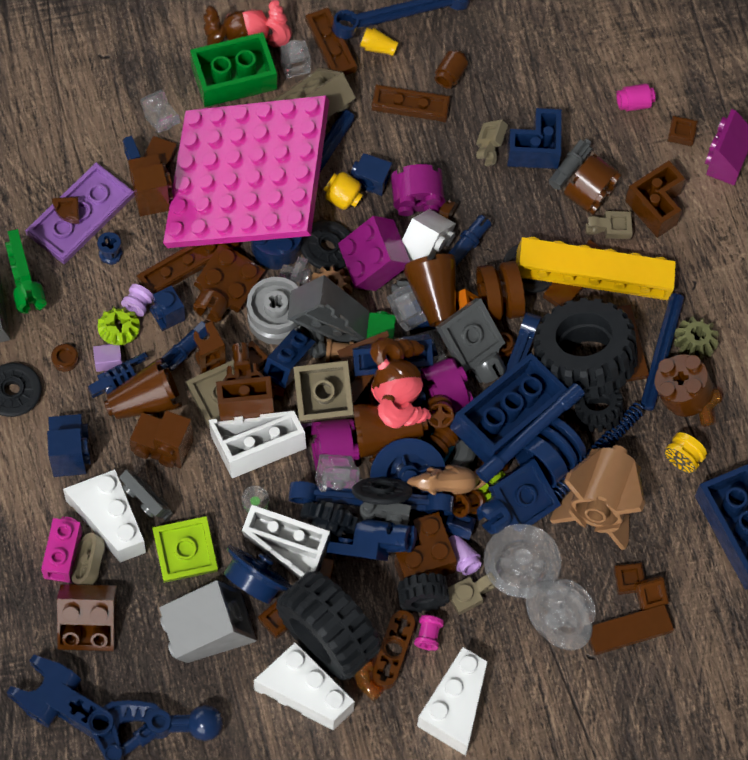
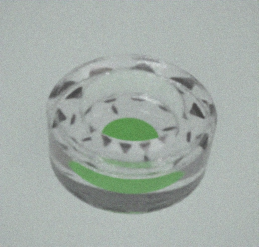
(255, 496)

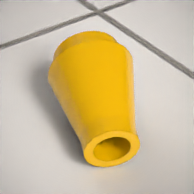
(378, 42)

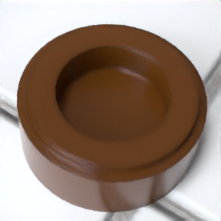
(64, 357)

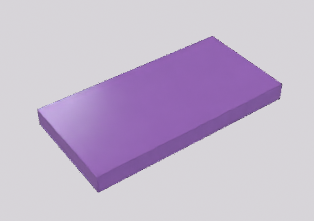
(99, 201)

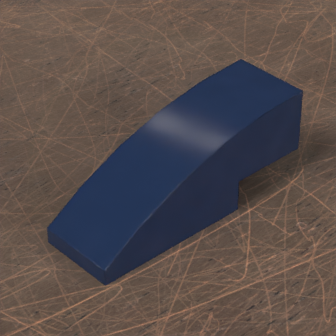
(365, 365)

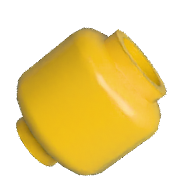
(343, 190)

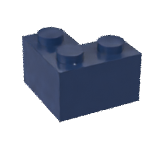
(538, 146)
(68, 445)

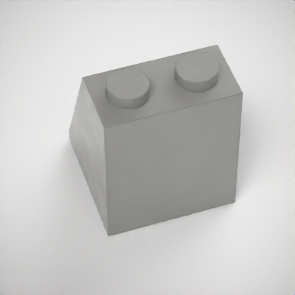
(207, 622)

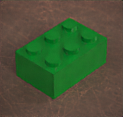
(233, 69)

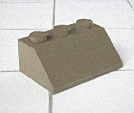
(323, 83)

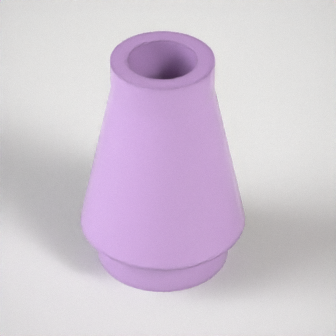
(467, 558)

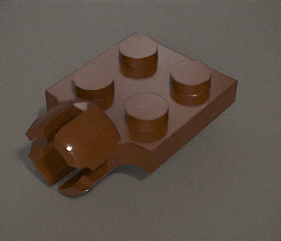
(225, 283)

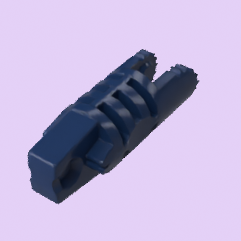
(115, 376)

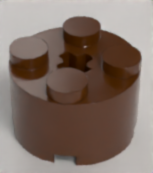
(592, 183)
(683, 384)

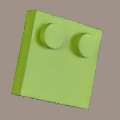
(185, 549)

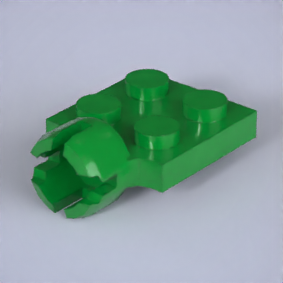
(26, 291)

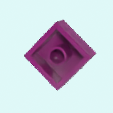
(374, 253)

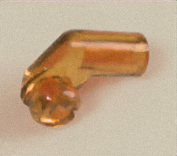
(706, 415)
(366, 684)

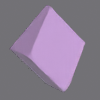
(107, 357)

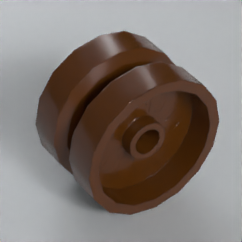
(501, 290)

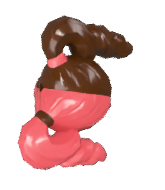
(247, 23)
(397, 382)

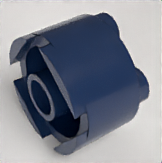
(277, 252)

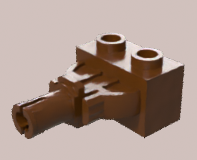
(244, 392)

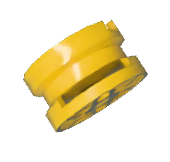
(685, 452)

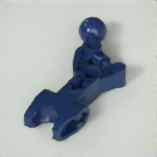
(59, 699)

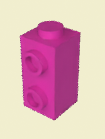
(61, 549)

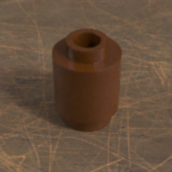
(451, 69)

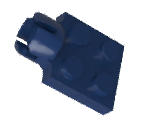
(518, 499)

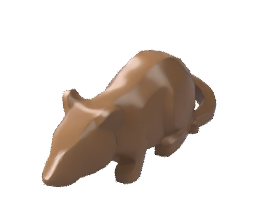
(452, 479)

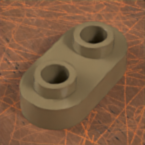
(88, 560)

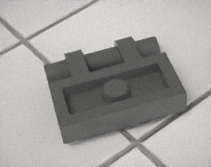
(140, 488)
(392, 513)

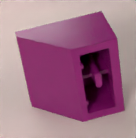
(728, 149)

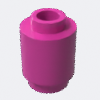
(635, 97)

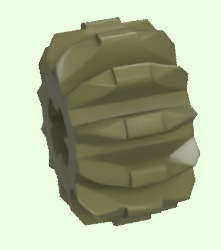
(696, 329)

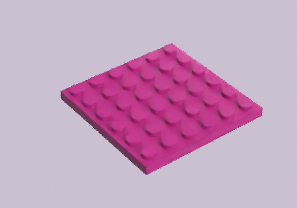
(247, 172)

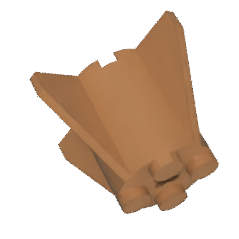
(603, 493)

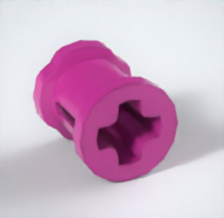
(429, 632)

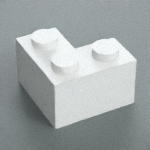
(427, 235)

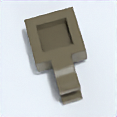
(490, 136)
(614, 224)
(468, 594)

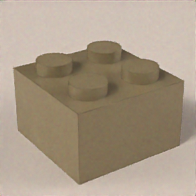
(324, 392)

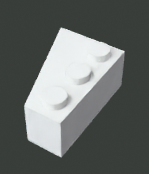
(257, 441)
(108, 513)
(286, 540)
(305, 687)
(454, 703)

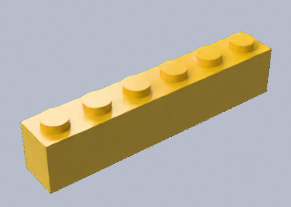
(595, 268)

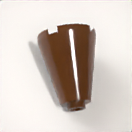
(434, 286)
(145, 392)
(374, 434)

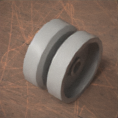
(269, 309)

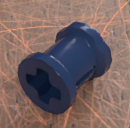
(114, 243)

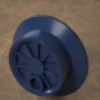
(405, 460)
(254, 575)

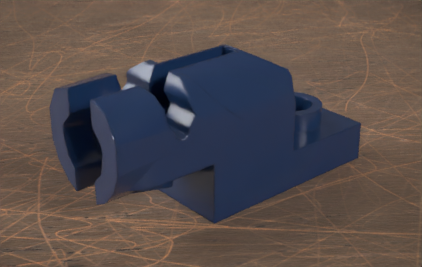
(376, 540)

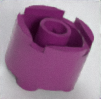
(417, 189)
(447, 380)
(334, 438)

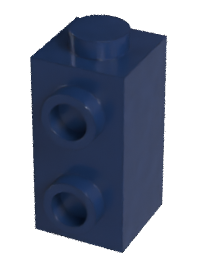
(291, 352)

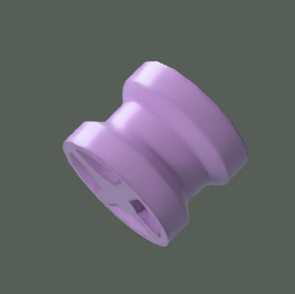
(137, 299)

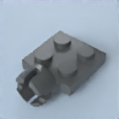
(474, 341)

